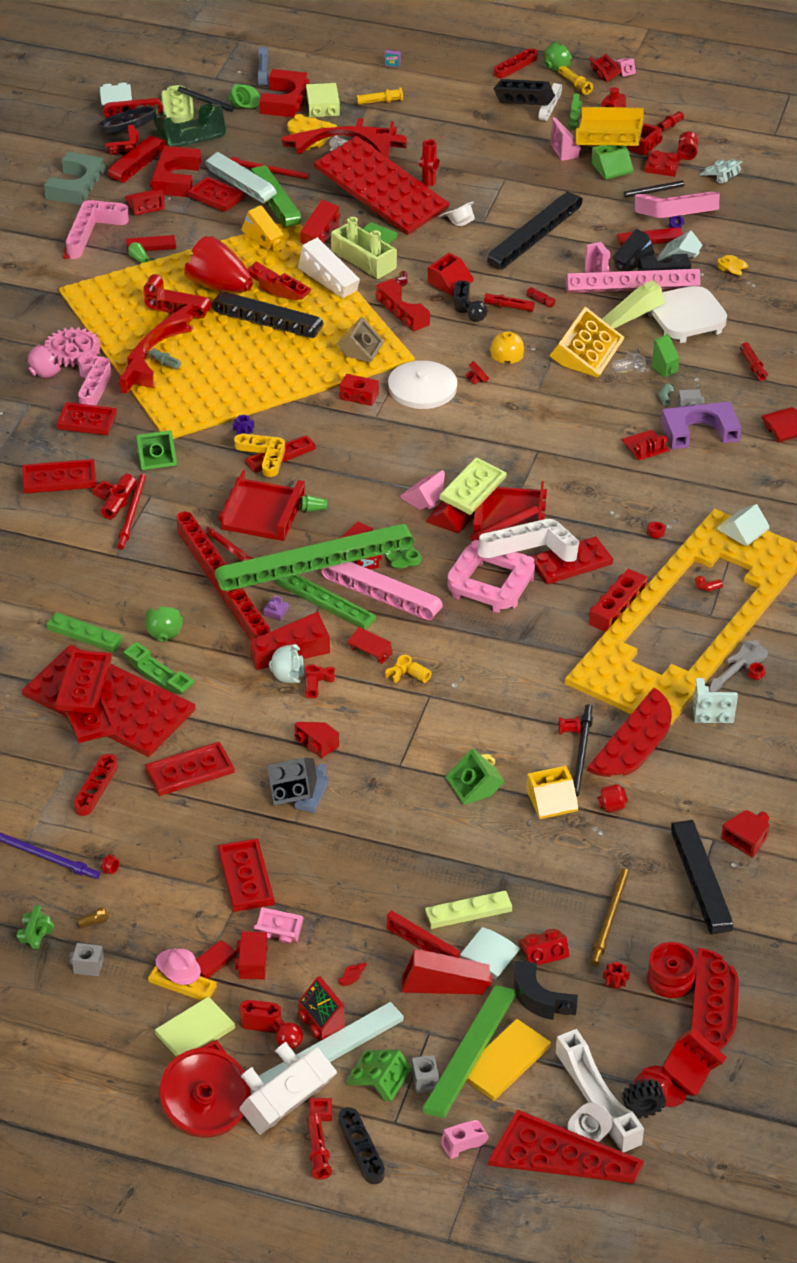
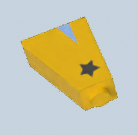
(262, 228)

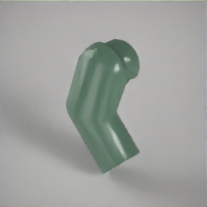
(663, 393)

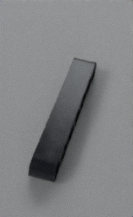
(267, 314)
(701, 877)

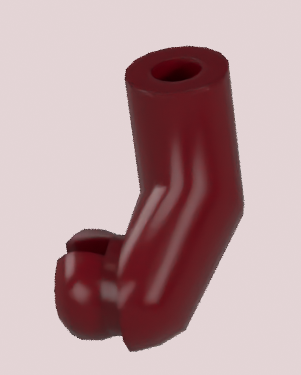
(402, 279)

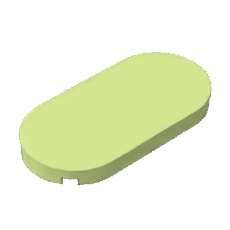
(177, 105)

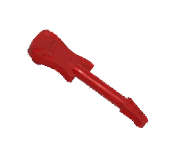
(243, 556)

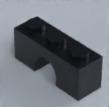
(677, 262)

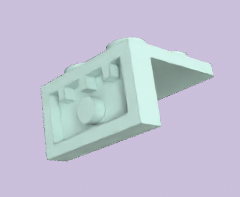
(713, 706)

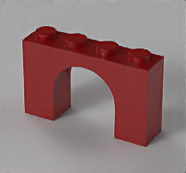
(286, 104)
(175, 159)

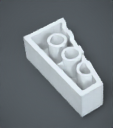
(327, 268)

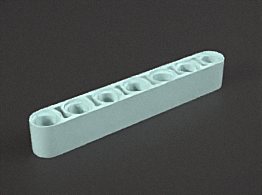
(240, 177)

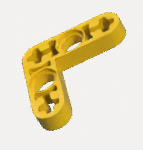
(248, 443)

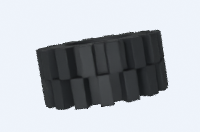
(644, 1098)

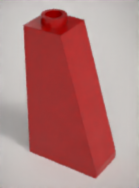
(444, 974)

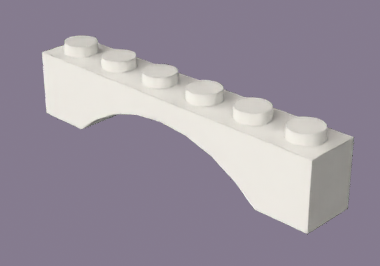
(577, 1059)

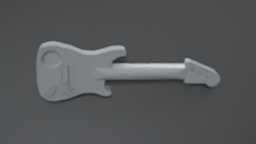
(748, 654)

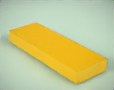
(199, 989)

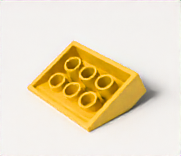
(587, 344)

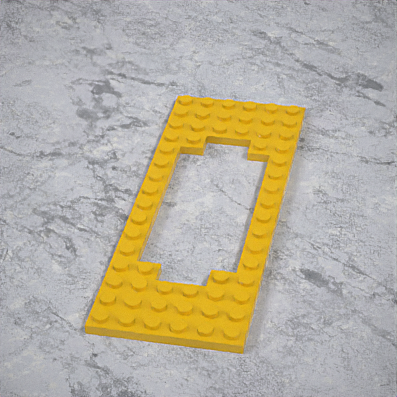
(608, 666)

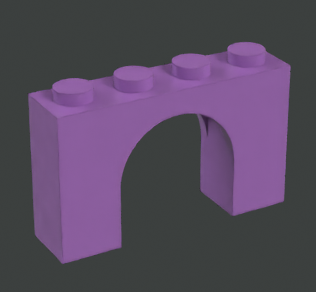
(718, 415)

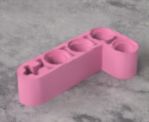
(97, 375)

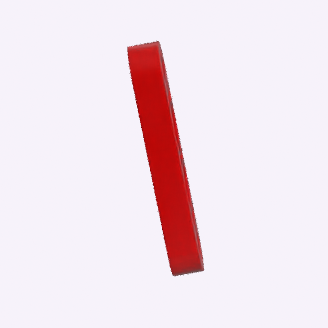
(515, 63)
(131, 104)
(98, 785)

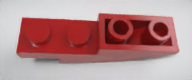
(281, 286)

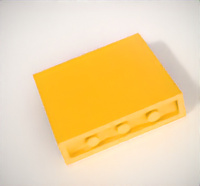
(610, 126)

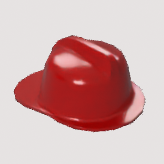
(672, 1091)

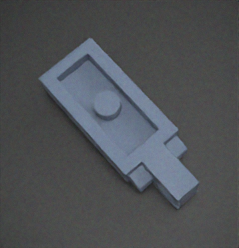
(311, 804)

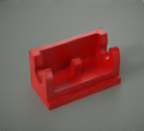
(371, 644)

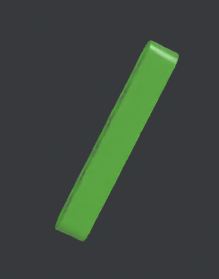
(279, 203)

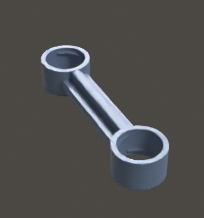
(263, 66)

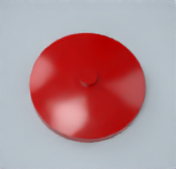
(203, 1092)

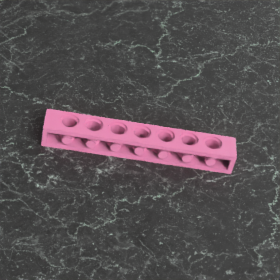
(630, 280)

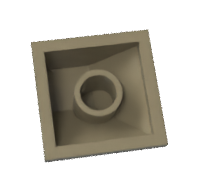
(360, 341)

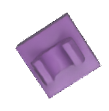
(276, 608)

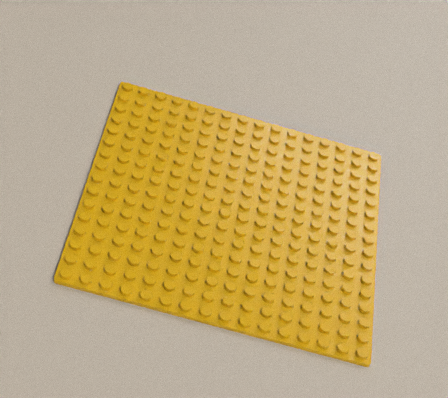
(226, 361)

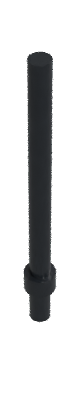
(586, 723)

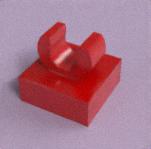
(477, 373)

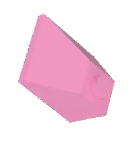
(563, 142)
(425, 492)

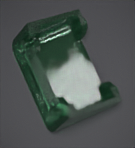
(207, 127)

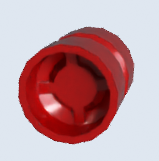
(688, 145)

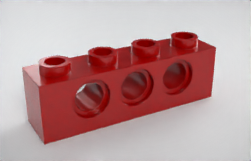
(617, 599)

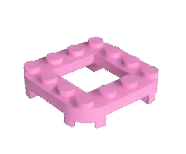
(500, 598)

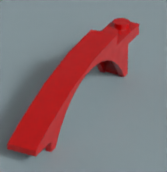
(381, 142)
(137, 369)

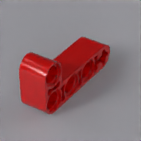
(171, 301)

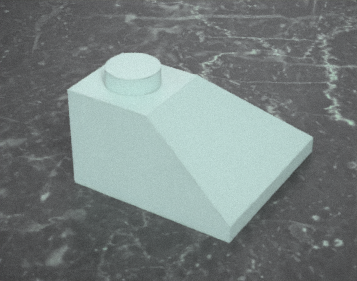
(685, 244)

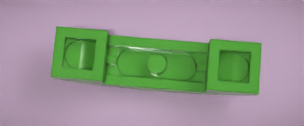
(155, 671)

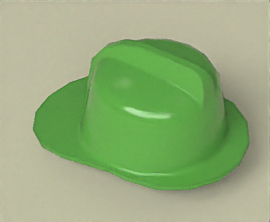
(244, 96)

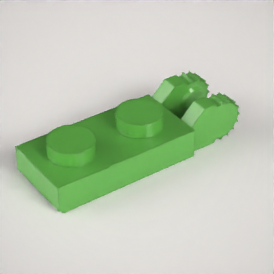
(575, 112)

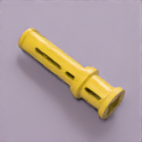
(578, 81)
(387, 95)

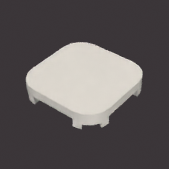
(689, 313)

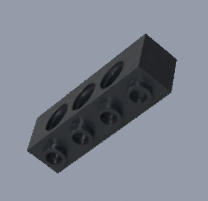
(524, 92)

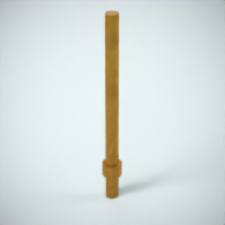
(600, 945)

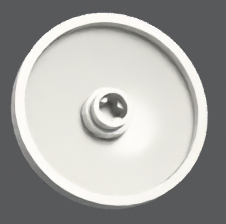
(422, 384)

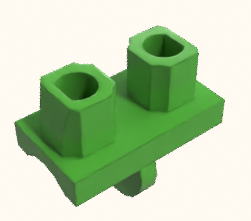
(36, 927)

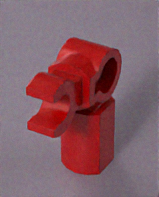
(314, 674)

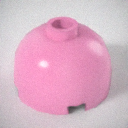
(42, 363)

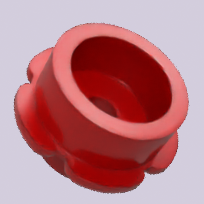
(756, 671)
(110, 864)

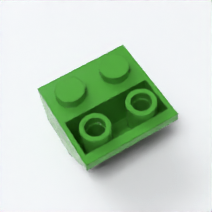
(611, 160)

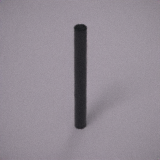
(205, 98)
(645, 190)

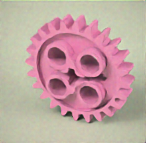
(71, 344)

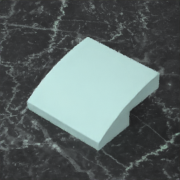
(490, 949)

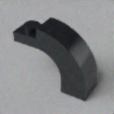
(538, 999)

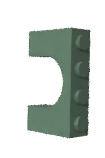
(76, 190)

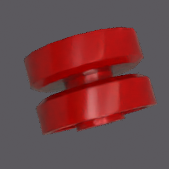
(672, 970)

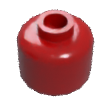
(613, 798)

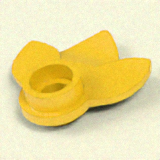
(731, 264)

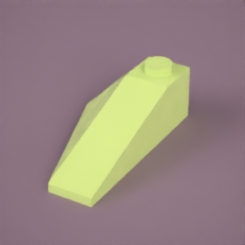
(636, 304)

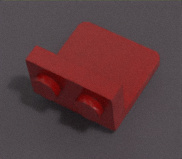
(125, 146)
(692, 1061)

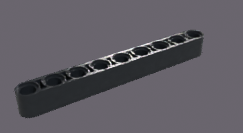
(534, 230)

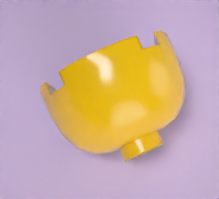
(507, 347)

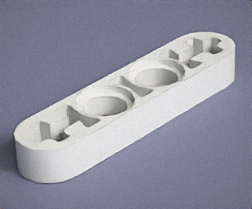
(545, 111)

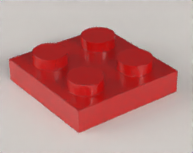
(662, 163)

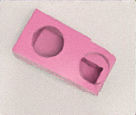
(463, 1137)

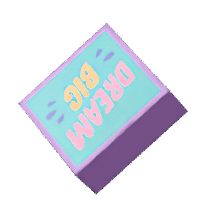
(392, 58)

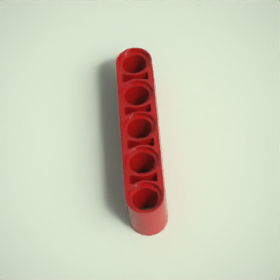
(136, 159)

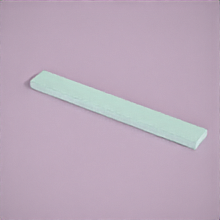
(348, 1037)

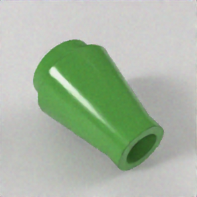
(138, 253)
(311, 503)

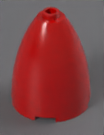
(217, 267)

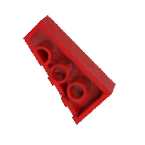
(306, 633)

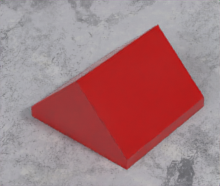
(449, 517)

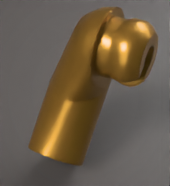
(99, 916)

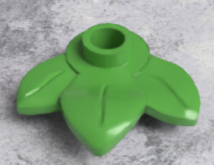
(404, 558)

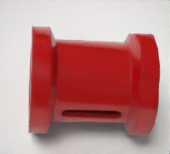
(569, 725)

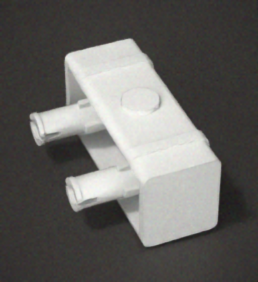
(287, 1090)

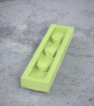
(468, 909)

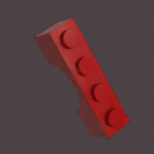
(412, 315)

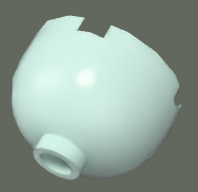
(287, 664)

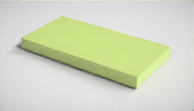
(473, 486)

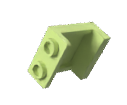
(323, 100)

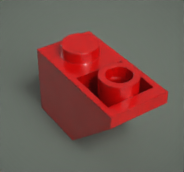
(317, 736)

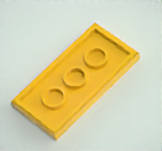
(507, 1059)

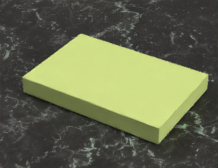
(195, 1027)

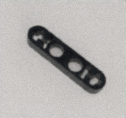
(363, 1144)

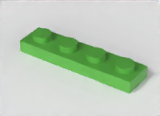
(84, 632)

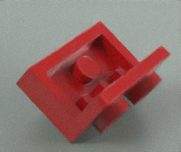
(605, 67)
(545, 947)

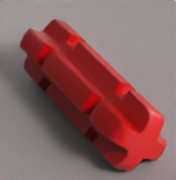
(541, 297)

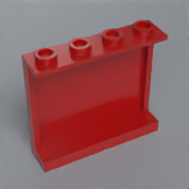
(508, 501)
(261, 508)

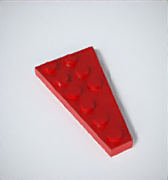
(548, 1148)

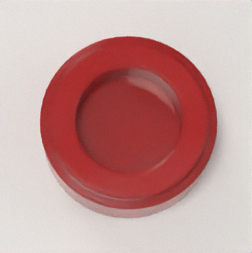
(656, 529)

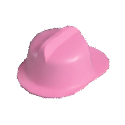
(178, 966)

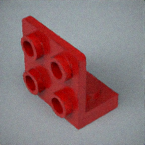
(146, 202)

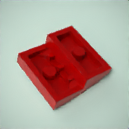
(782, 424)

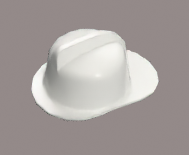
(460, 216)
(591, 1121)

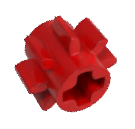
(616, 975)

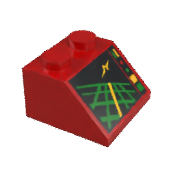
(321, 1010)

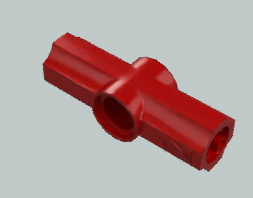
(429, 162)
(118, 496)

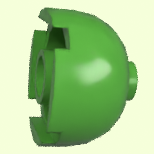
(556, 56)
(163, 623)

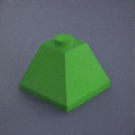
(474, 778)

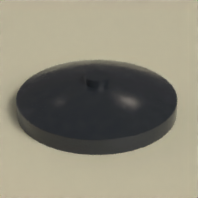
(119, 122)

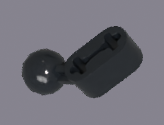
(475, 310)

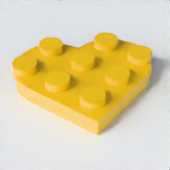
(302, 124)

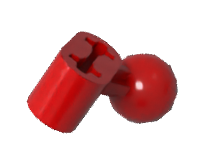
(267, 1018)

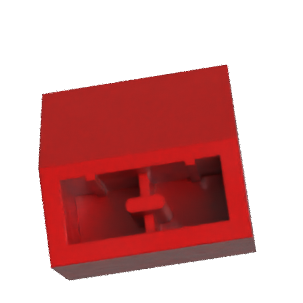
(448, 271)

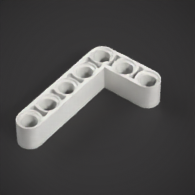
(528, 536)

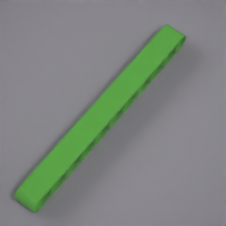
(313, 557)

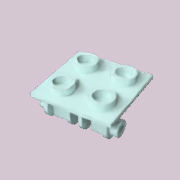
(723, 170)

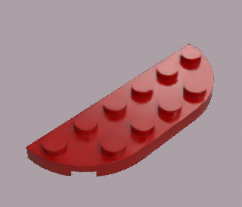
(635, 738)
(715, 998)

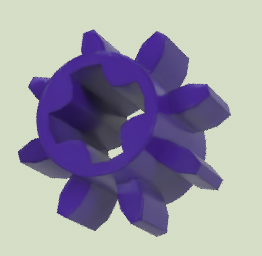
(243, 425)

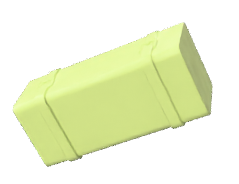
(363, 249)

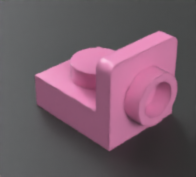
(627, 66)

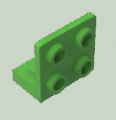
(382, 1069)

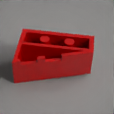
(321, 223)

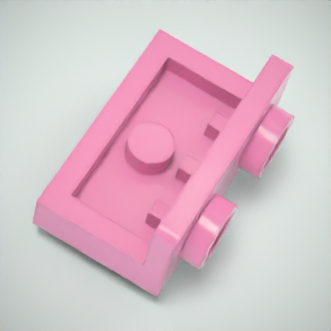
(596, 258)
(279, 925)

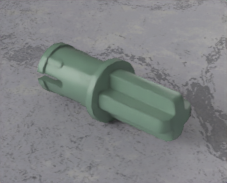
(164, 359)

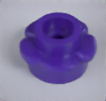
(672, 224)

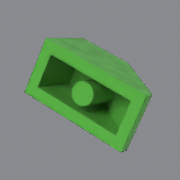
(665, 356)

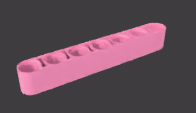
(384, 589)

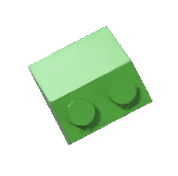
(156, 450)

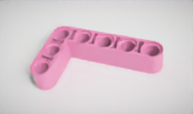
(677, 205)
(89, 214)

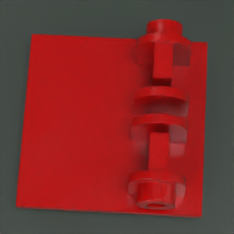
(646, 444)

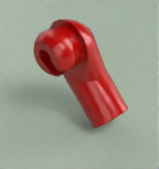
(708, 586)

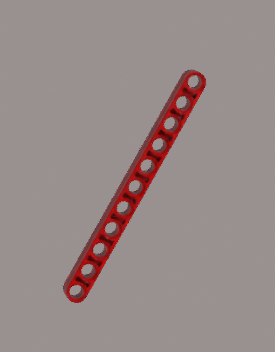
(210, 560)

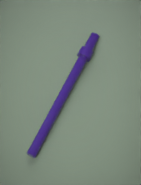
(77, 867)

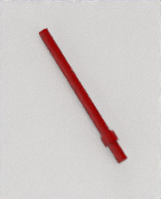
(273, 169)
(124, 533)

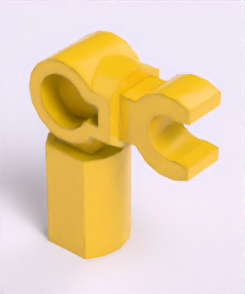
(405, 665)

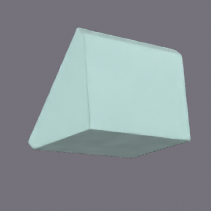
(745, 525)

